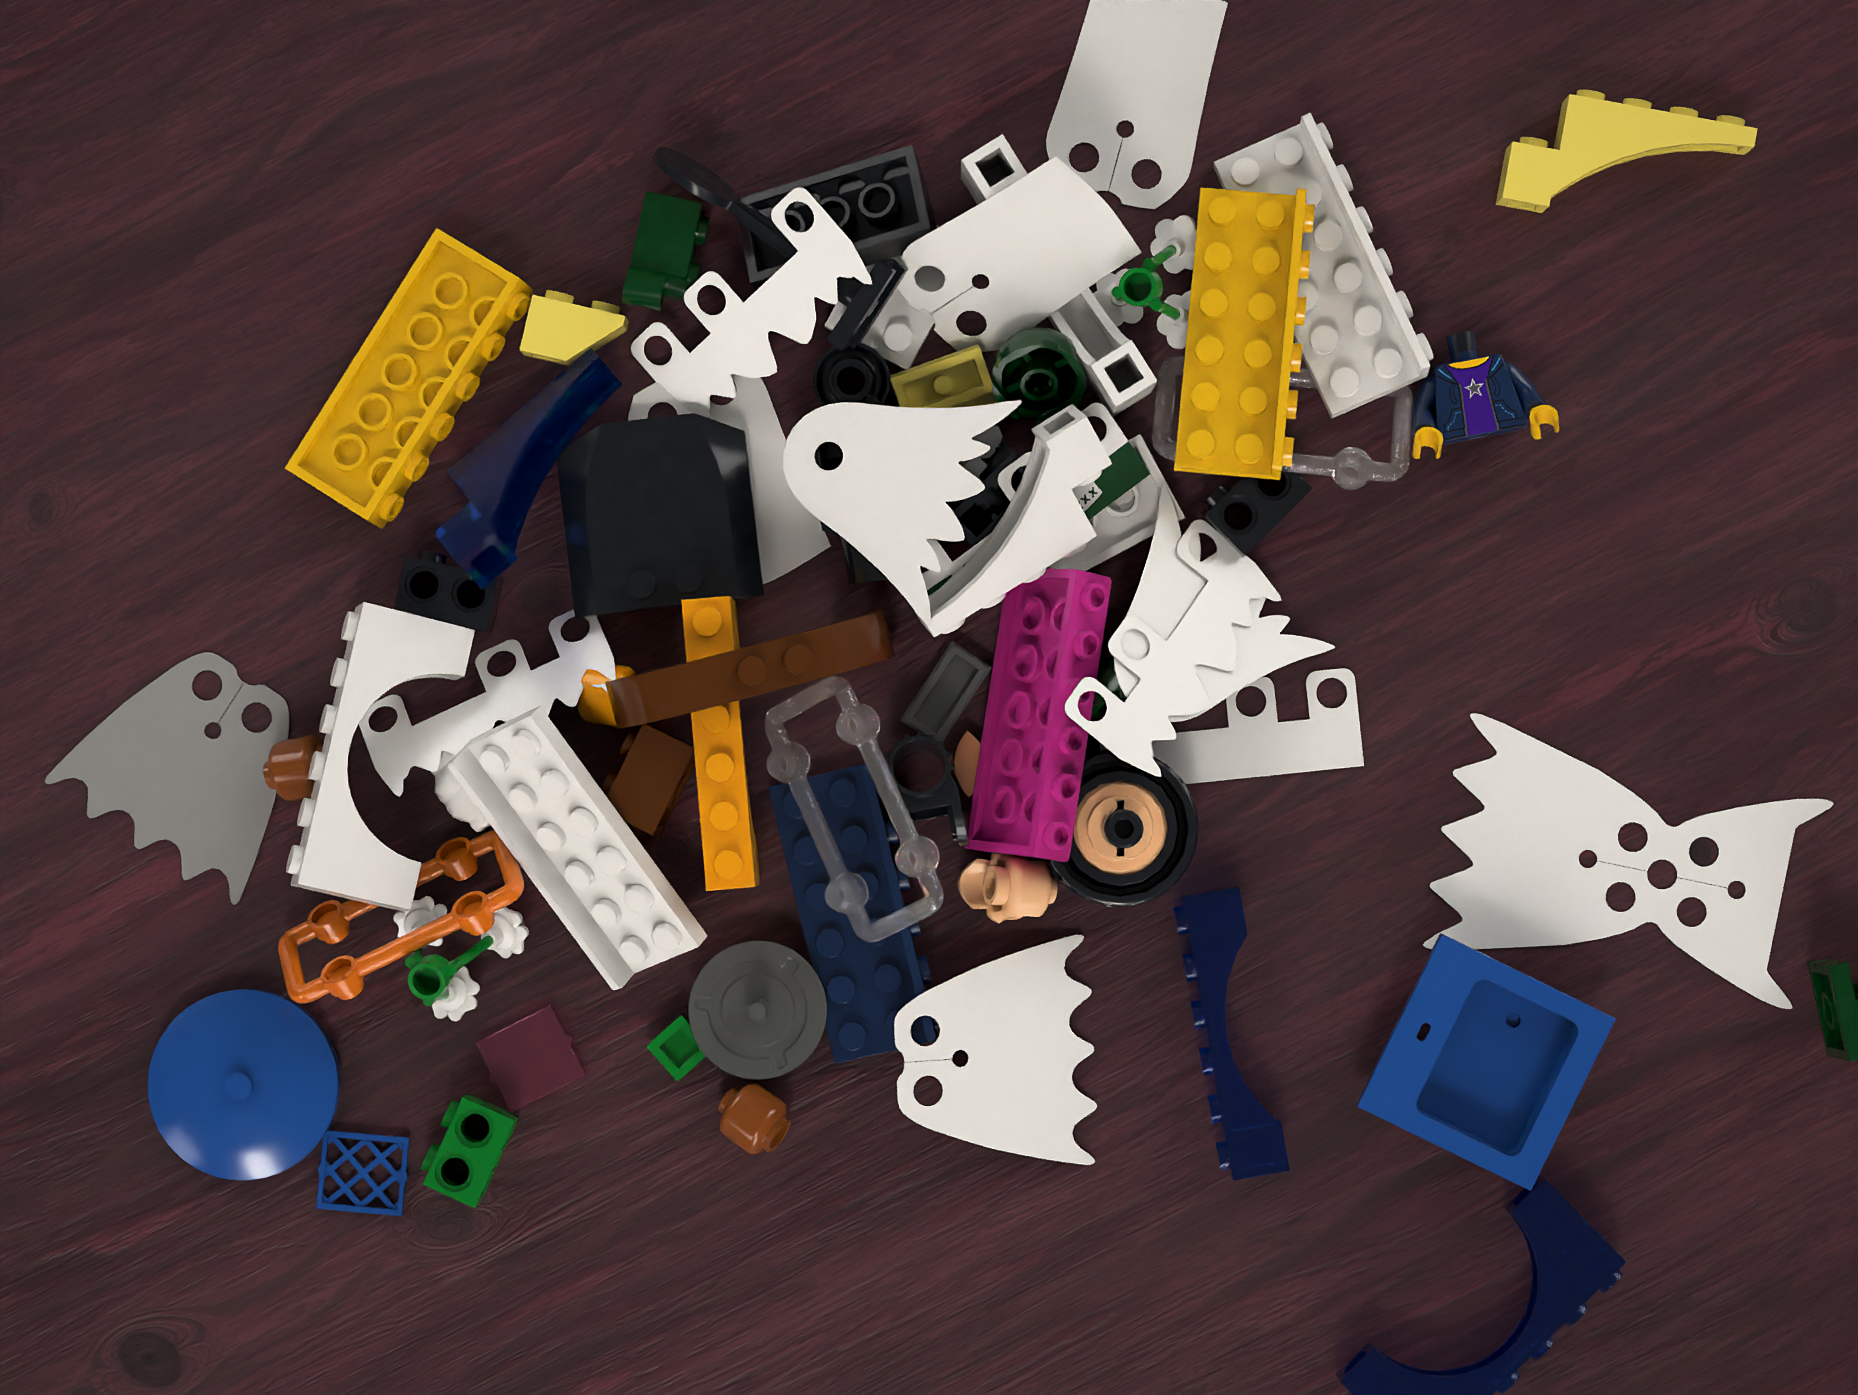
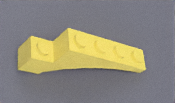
(1607, 133)

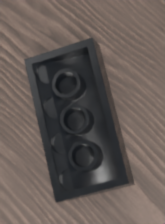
(874, 202)

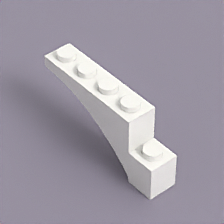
(1037, 526)

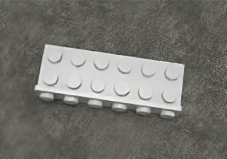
(1354, 322)
(575, 847)

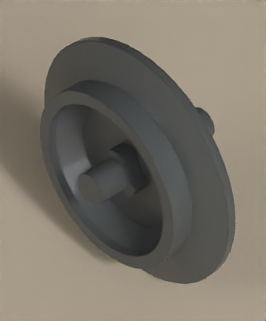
(757, 1010)

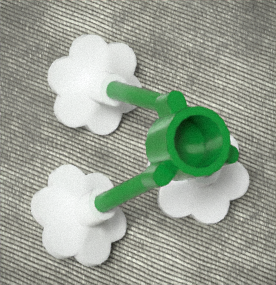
(1132, 289)

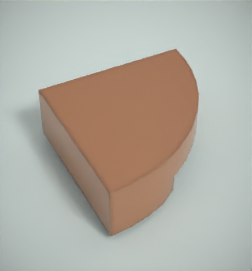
(966, 762)

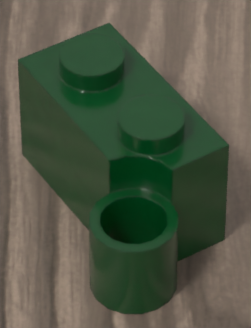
(665, 250)

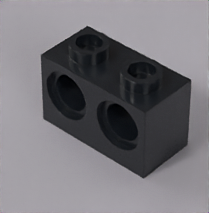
(1263, 510)
(446, 603)

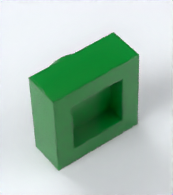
(676, 1048)

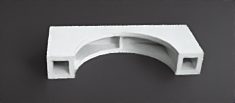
(1111, 360)

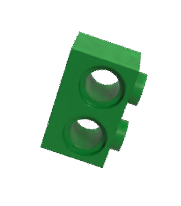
(479, 1154)

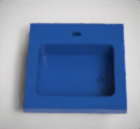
(1492, 1066)

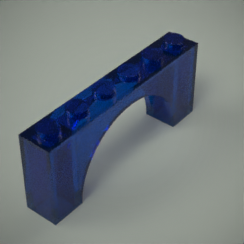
(1567, 1269)

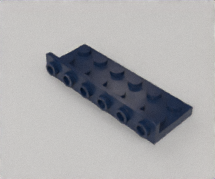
(860, 979)

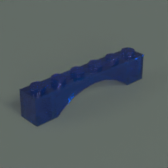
(1215, 931)

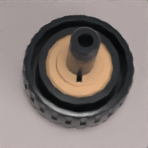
(1129, 833)

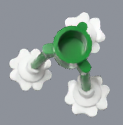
(446, 983)

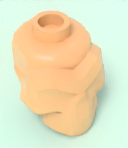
(1008, 886)

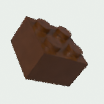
(650, 778)

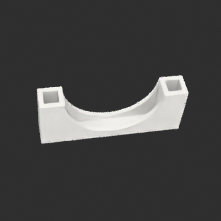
(336, 846)

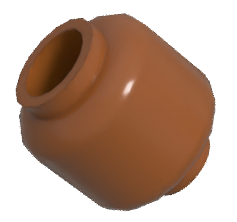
(289, 767)
(753, 1118)

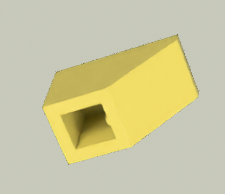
(565, 331)

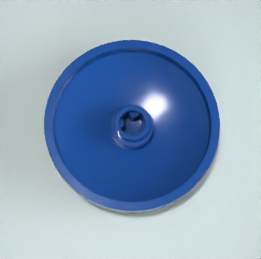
(244, 1084)

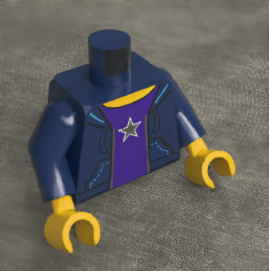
(1475, 399)

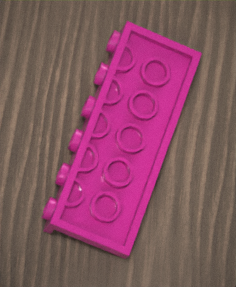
(1028, 743)

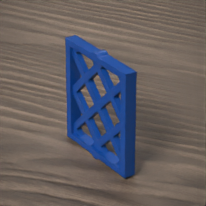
(400, 1176)

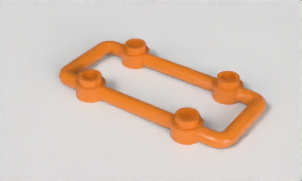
(331, 921)

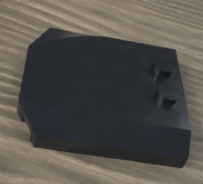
(658, 515)

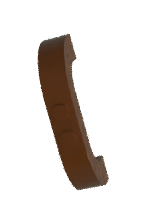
(750, 670)

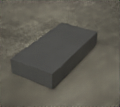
(946, 693)

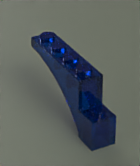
(512, 463)

